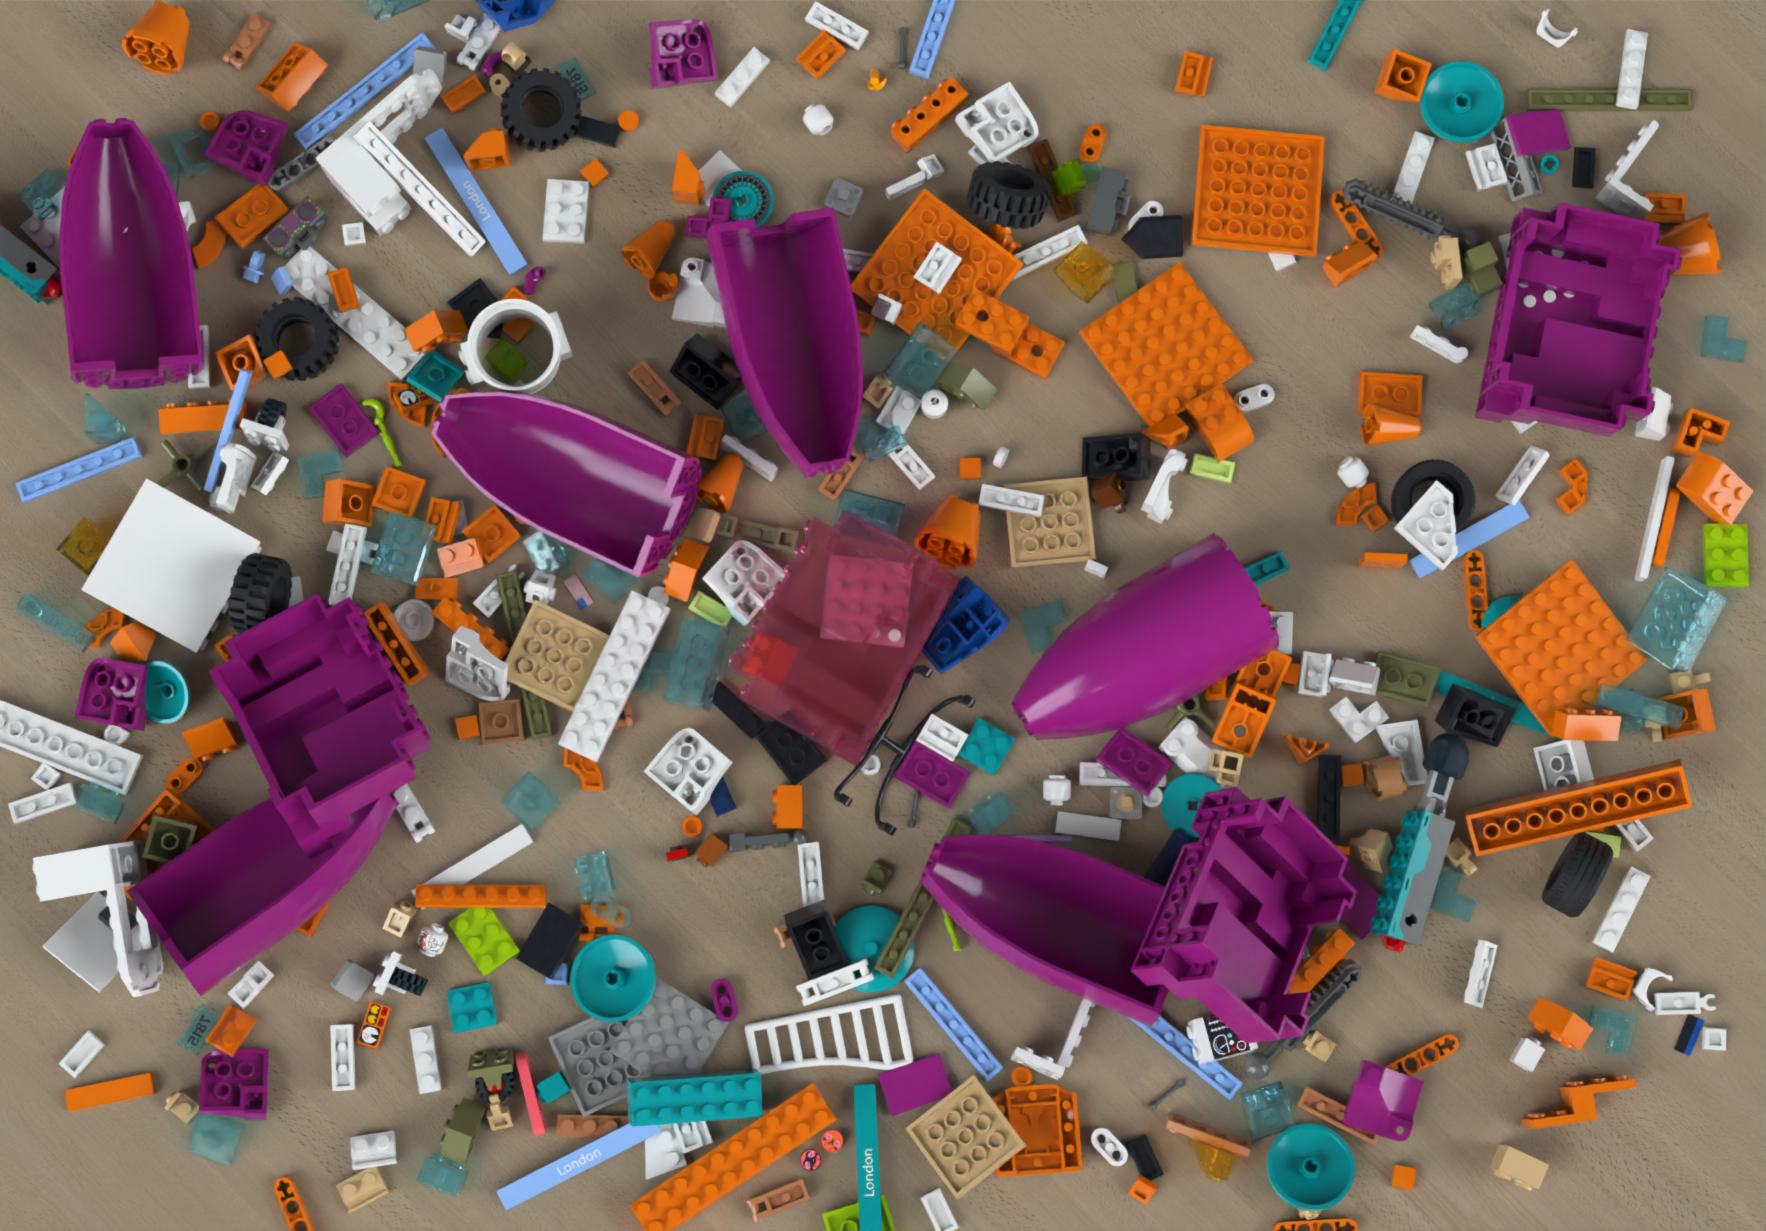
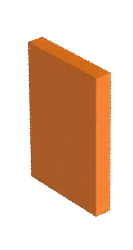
(252, 215)
(1391, 390)

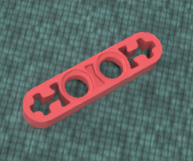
(530, 1094)

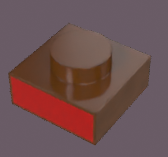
(677, 853)

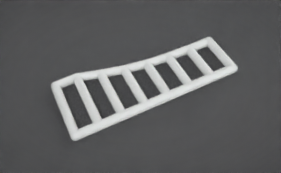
(842, 1059)

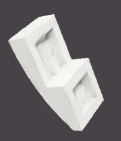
(251, 985)

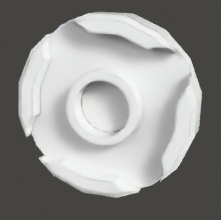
(420, 620)

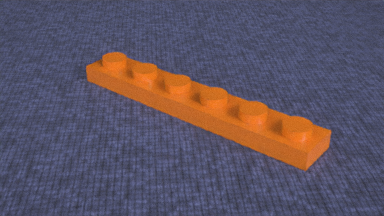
(480, 896)

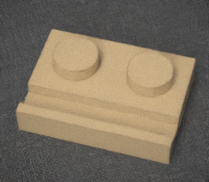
(362, 1189)

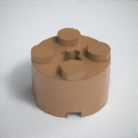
(1384, 778)

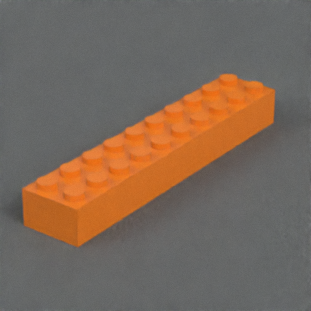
(1578, 807)
(734, 1161)

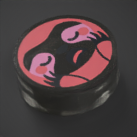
(810, 1159)

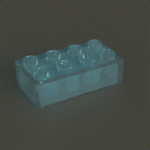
(696, 664)

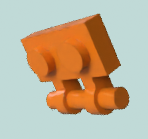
(593, 921)

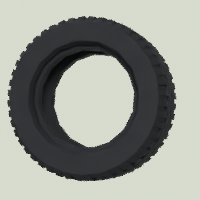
(1443, 472)
(1577, 874)

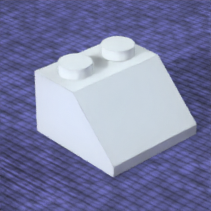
(1655, 424)
(1355, 676)

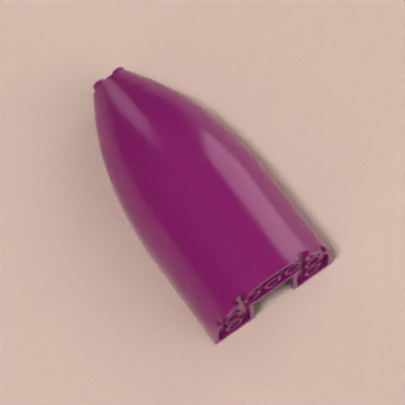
(131, 291)
(793, 332)
(573, 473)
(1148, 646)
(249, 888)
(1052, 915)

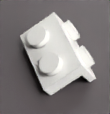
(1315, 674)

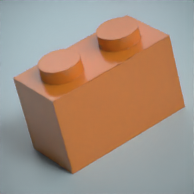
(789, 807)

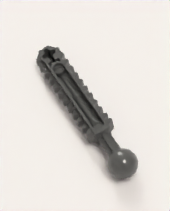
(1408, 214)
(1322, 999)

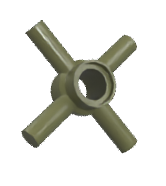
(178, 459)
(1194, 710)

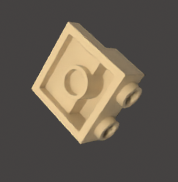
(1447, 258)

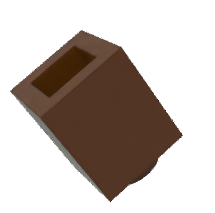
(1110, 492)

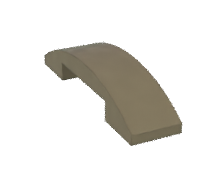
(757, 534)

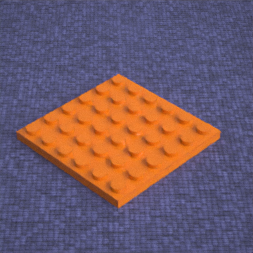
(1258, 190)
(901, 254)
(1166, 345)
(1560, 645)

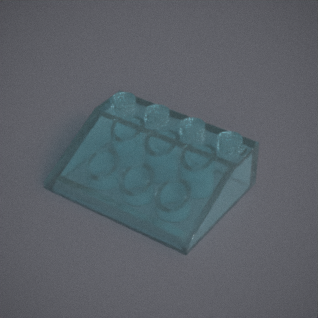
(1676, 620)

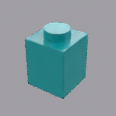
(552, 1088)

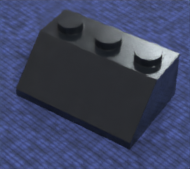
(706, 371)

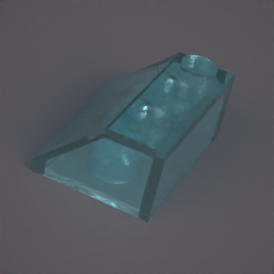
(920, 361)
(876, 510)
(403, 549)

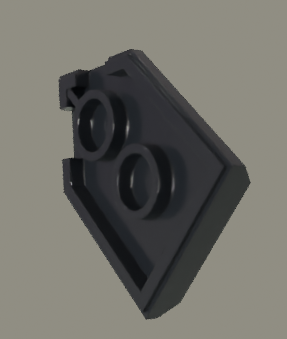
(1156, 237)
(473, 302)

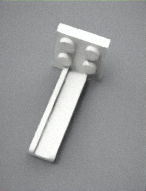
(1620, 196)
(1044, 1063)

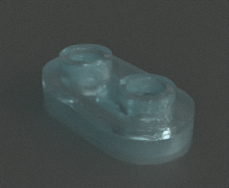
(611, 912)

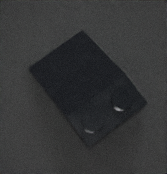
(1122, 454)
(1474, 715)
(816, 939)

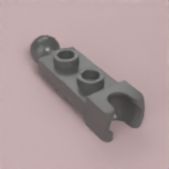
(740, 842)

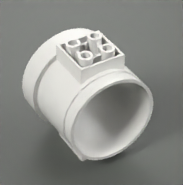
(494, 315)

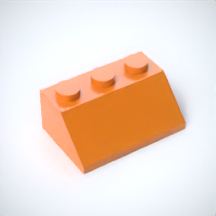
(292, 76)

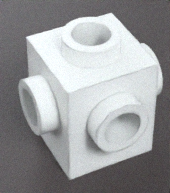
(540, 587)

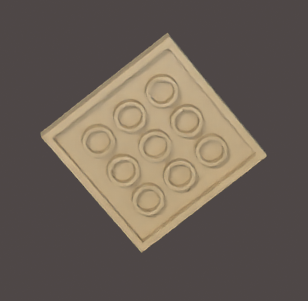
(1061, 532)
(554, 655)
(965, 1137)

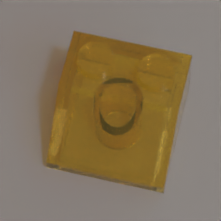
(1085, 272)
(84, 545)
(1212, 1161)

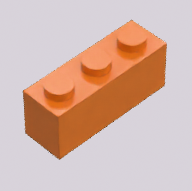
(1586, 724)

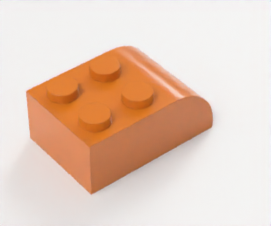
(1220, 423)
(1714, 488)

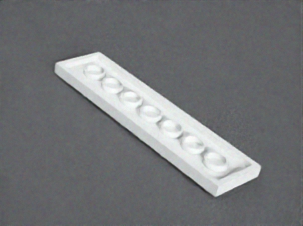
(366, 325)
(614, 676)
(67, 748)

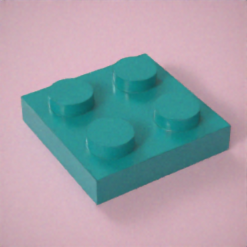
(436, 376)
(986, 746)
(472, 1007)

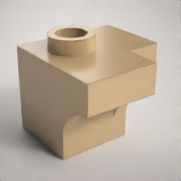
(1227, 765)
(1372, 849)

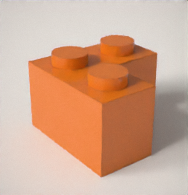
(436, 329)
(1698, 427)
(685, 569)
(1560, 1023)

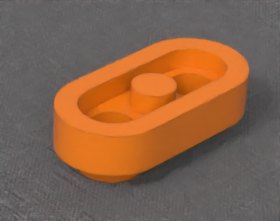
(1092, 143)
(185, 778)

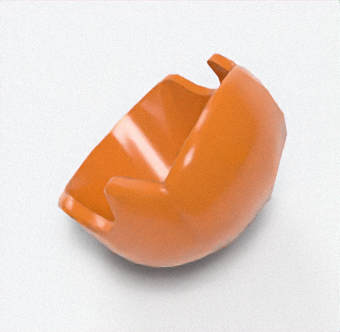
(663, 286)

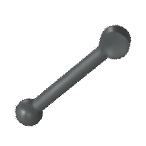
(902, 32)
(911, 822)
(1179, 1084)

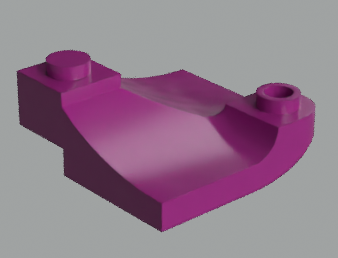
(681, 54)
(248, 145)
(114, 694)
(235, 1084)
(1382, 1101)

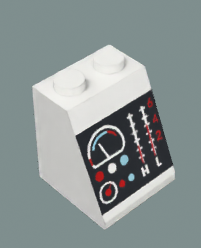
(1215, 1040)

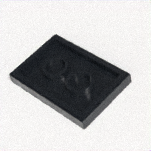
(791, 751)
(550, 941)

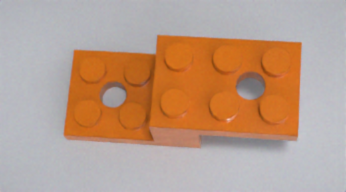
(1009, 333)
(1251, 703)
(1578, 1101)

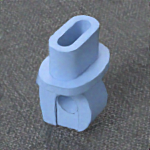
(253, 270)

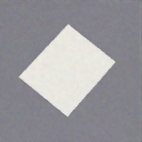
(714, 171)

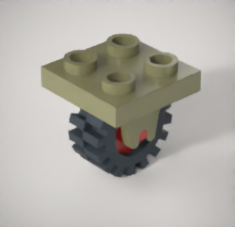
(493, 1072)

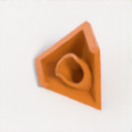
(1168, 431)
(134, 641)
(1303, 748)

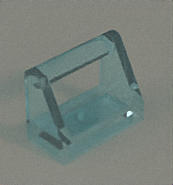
(177, 142)

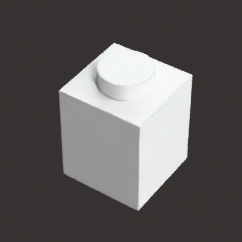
(1527, 1053)

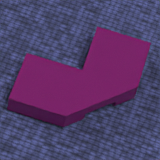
(718, 213)

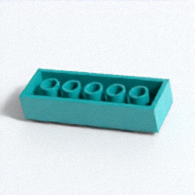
(694, 1097)

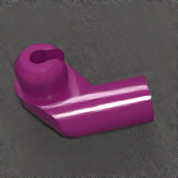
(490, 62)
(532, 278)

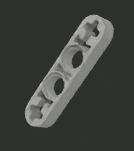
(300, 161)

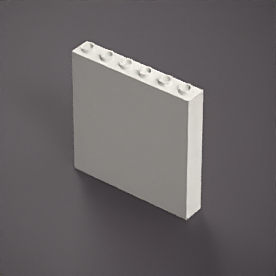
(170, 566)

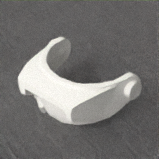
(1551, 34)
(1643, 983)

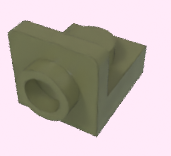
(876, 879)

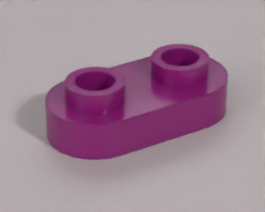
(724, 1000)

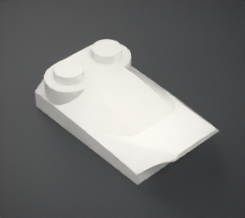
(1190, 749)

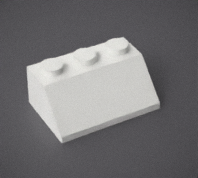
(1563, 763)

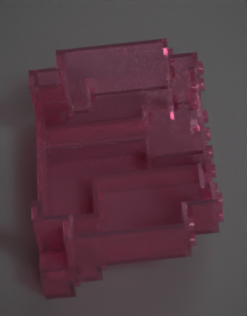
(816, 644)

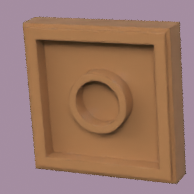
(501, 721)

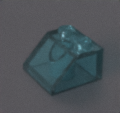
(743, 418)
(101, 424)
(609, 579)
(531, 801)
(1267, 1110)
(215, 1138)

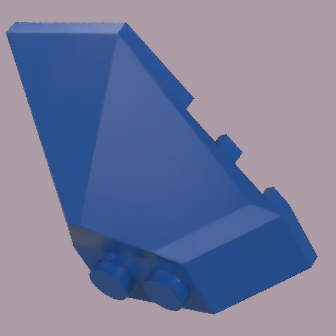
(514, 13)
(964, 627)

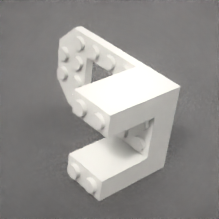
(356, 171)
(108, 869)

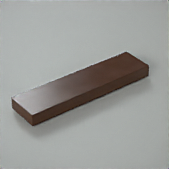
(1046, 163)

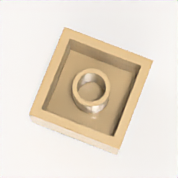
(1516, 1165)

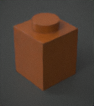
(711, 851)

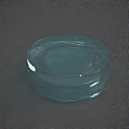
(1091, 172)

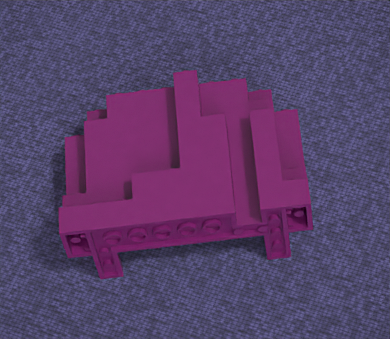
(1583, 355)
(321, 715)
(1244, 913)

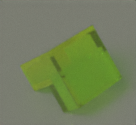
(1069, 178)
(506, 359)

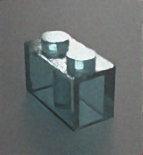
(991, 814)
(442, 1175)

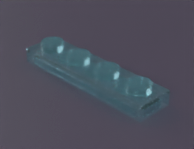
(55, 622)
(1639, 706)

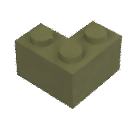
(1480, 271)
(966, 384)
(462, 1130)

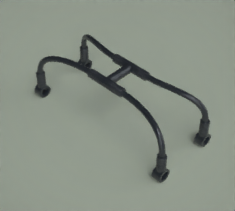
(901, 751)

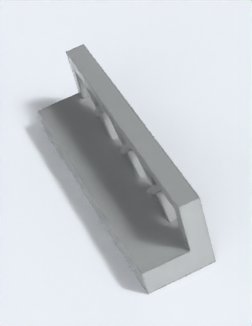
(1525, 166)

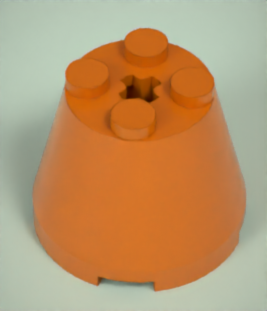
(159, 38)
(1697, 246)
(951, 533)

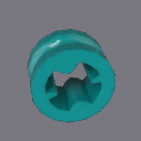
(1553, 159)

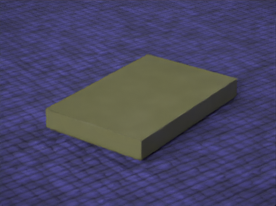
(1406, 679)

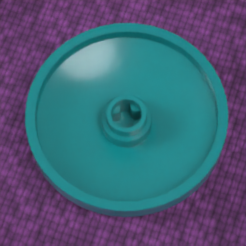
(1461, 102)
(864, 936)
(613, 978)
(1310, 1167)

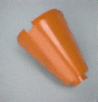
(649, 248)
(1388, 425)
(721, 483)

